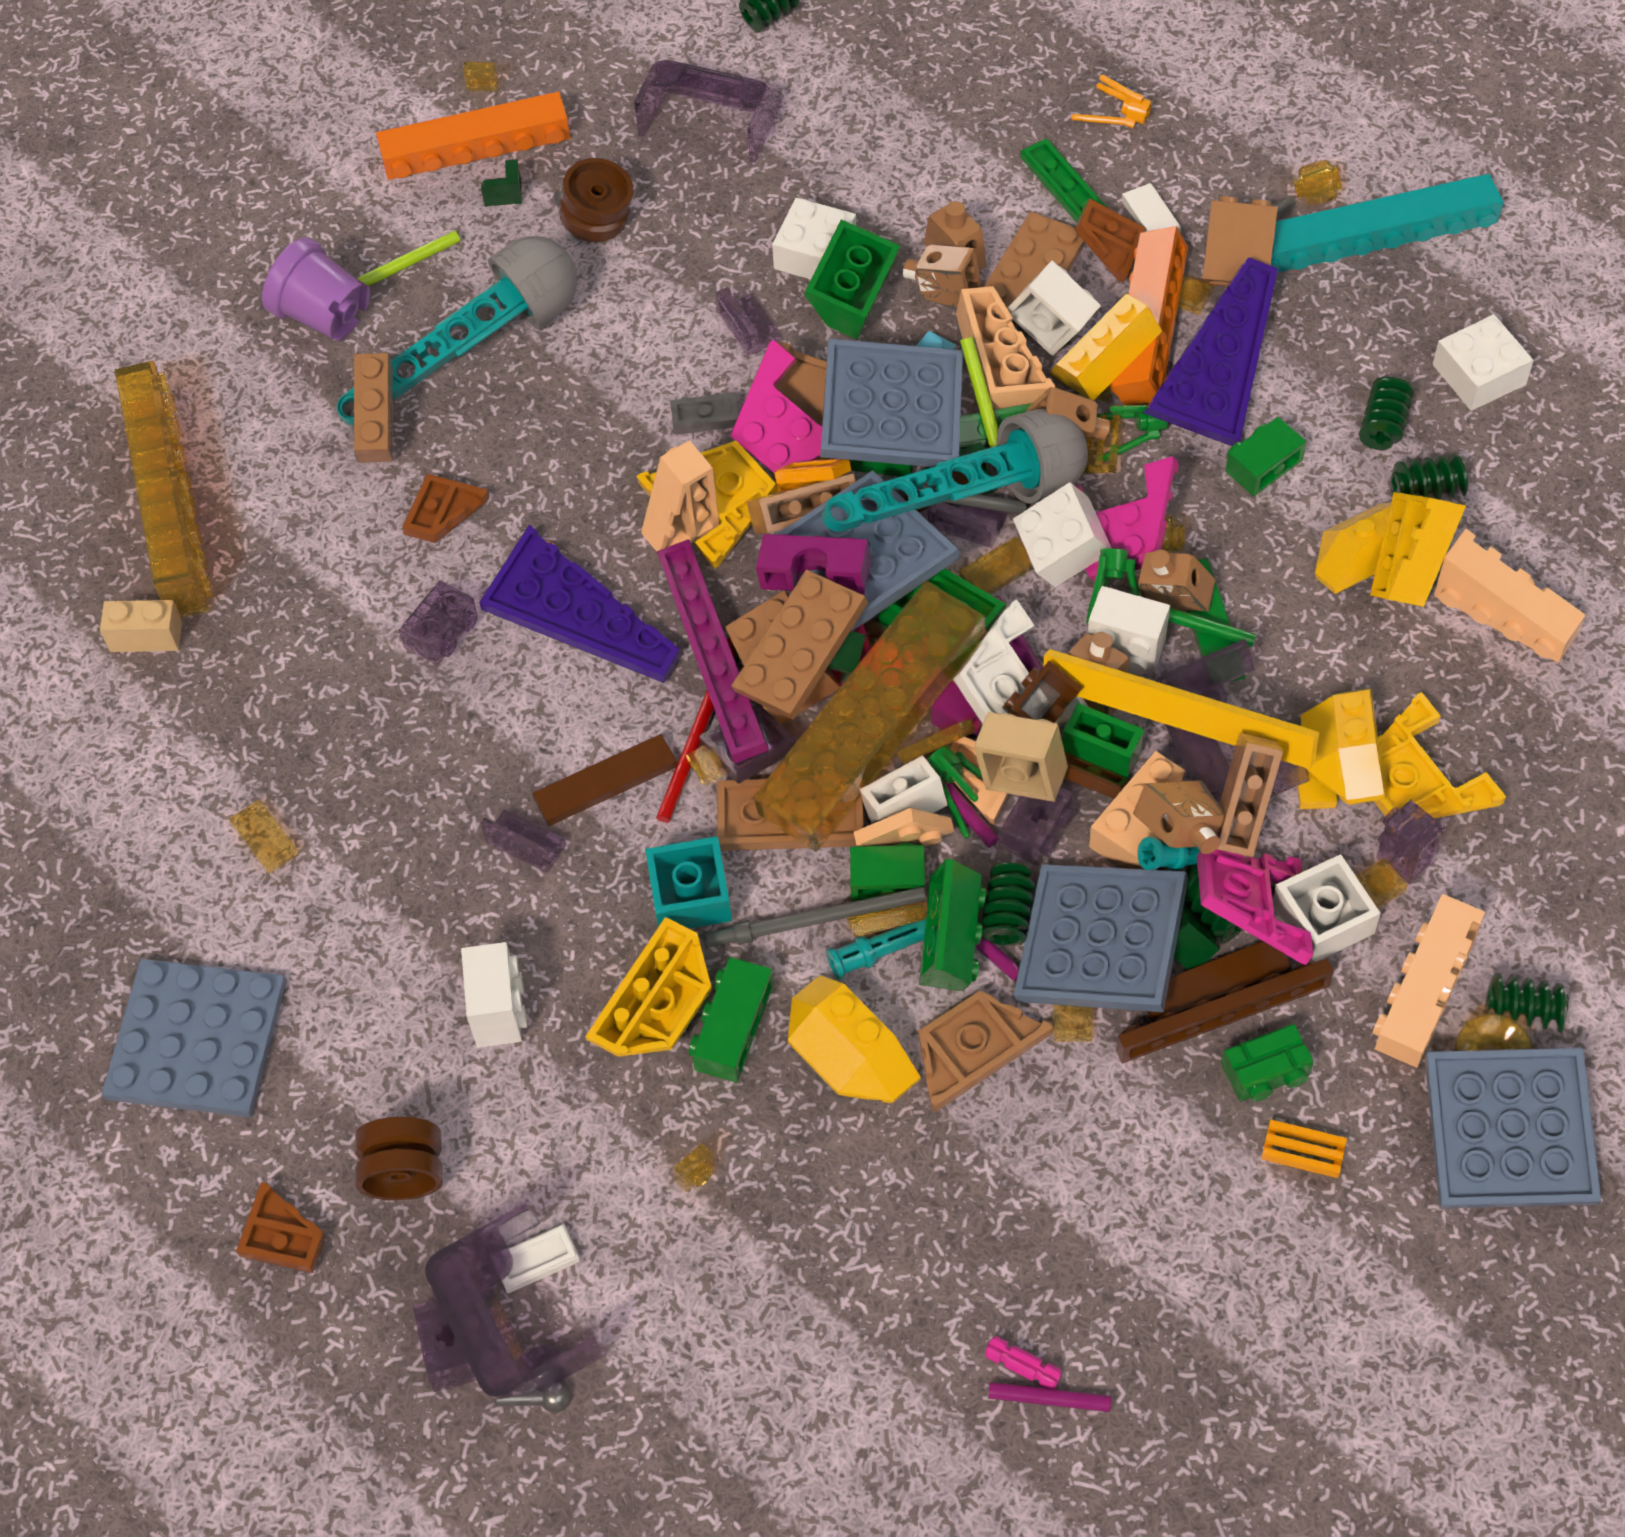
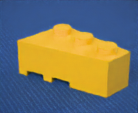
(1414, 547)

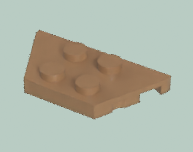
(973, 1044)

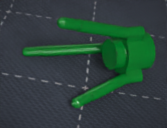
(1144, 422)
(1112, 566)
(949, 768)

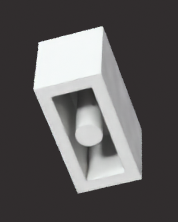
(909, 786)

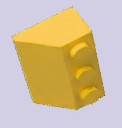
(1108, 348)

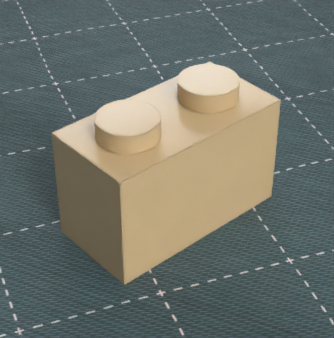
(141, 625)

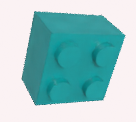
(689, 883)

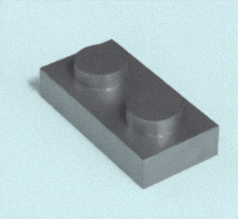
(704, 413)

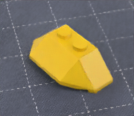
(1352, 549)
(1347, 746)
(655, 995)
(848, 1043)

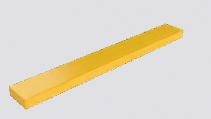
(1184, 709)

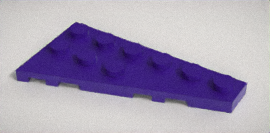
(1216, 371)
(567, 604)

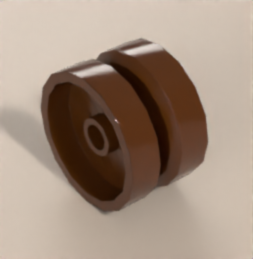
(595, 199)
(398, 1158)

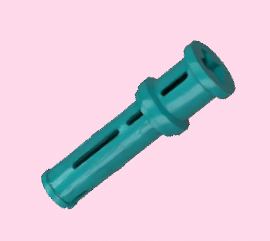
(1158, 854)
(866, 951)

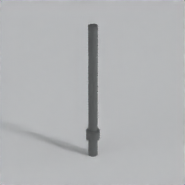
(744, 931)

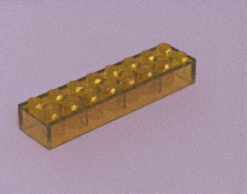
(164, 488)
(870, 716)

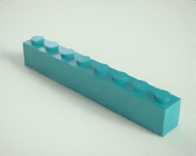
(1385, 222)

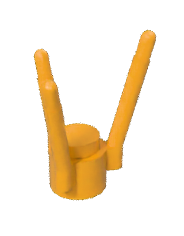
(1134, 106)

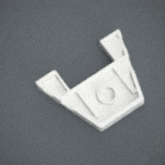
(995, 669)

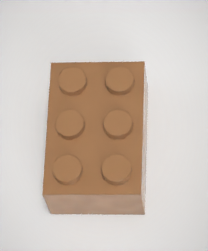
(748, 632)

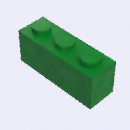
(731, 1019)

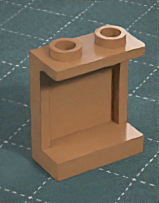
(1236, 234)
(805, 383)

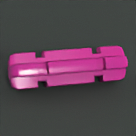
(1023, 1363)

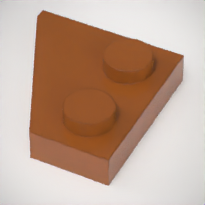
(1109, 237)
(441, 507)
(280, 1234)

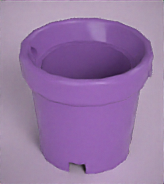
(314, 290)

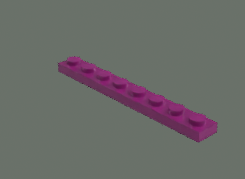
(711, 651)

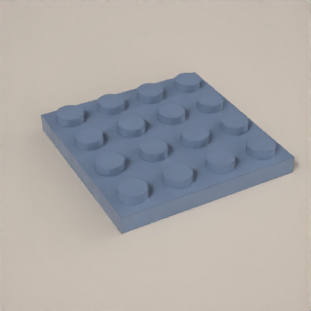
(891, 403)
(901, 547)
(1101, 937)
(194, 1038)
(1511, 1128)

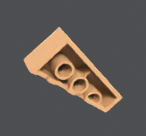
(1006, 362)
(1506, 599)
(1428, 980)

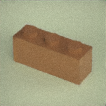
(373, 407)
(786, 507)
(1248, 793)

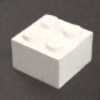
(806, 236)
(1053, 308)
(1482, 362)
(1062, 534)
(1135, 626)
(1329, 905)
(493, 994)

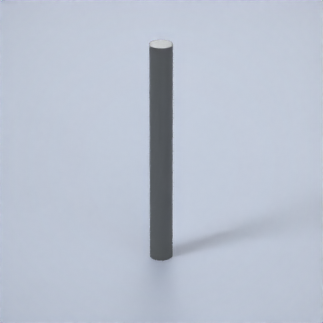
(984, 502)

